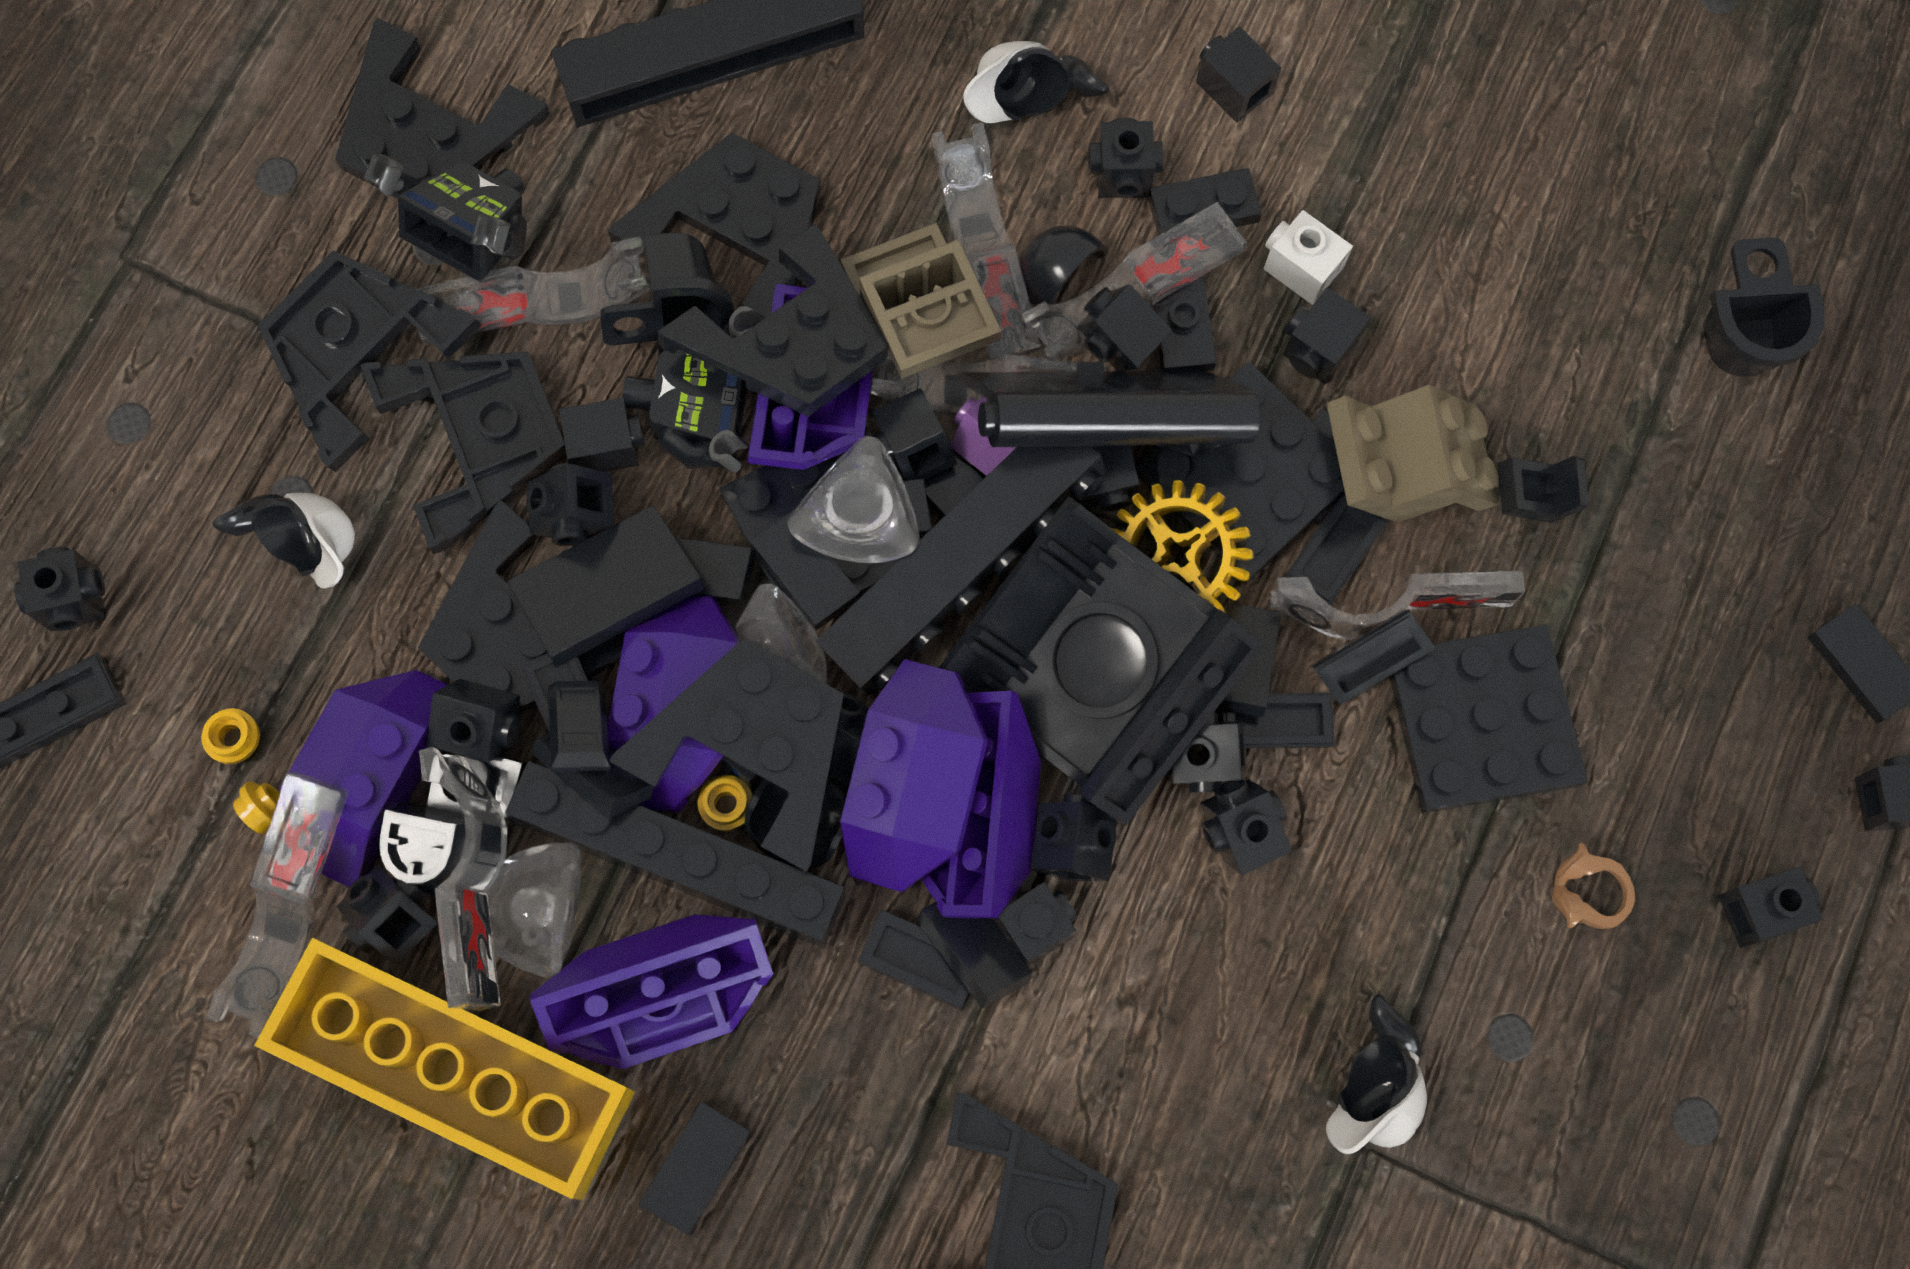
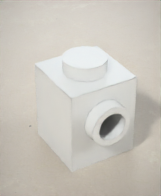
(1306, 256)

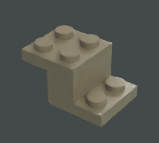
(923, 299)
(1413, 454)

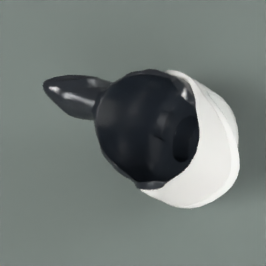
(1026, 81)
(297, 530)
(1384, 1087)

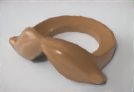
(1570, 903)

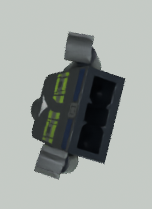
(457, 213)
(693, 409)

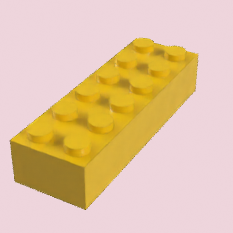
(445, 1069)

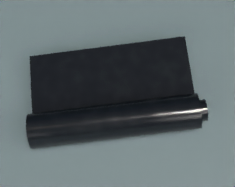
(1112, 408)

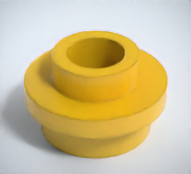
(219, 725)
(713, 791)
(256, 805)

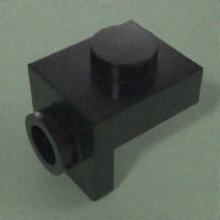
(1542, 489)

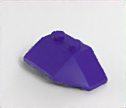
(798, 441)
(655, 667)
(371, 748)
(912, 778)
(1001, 819)
(654, 991)

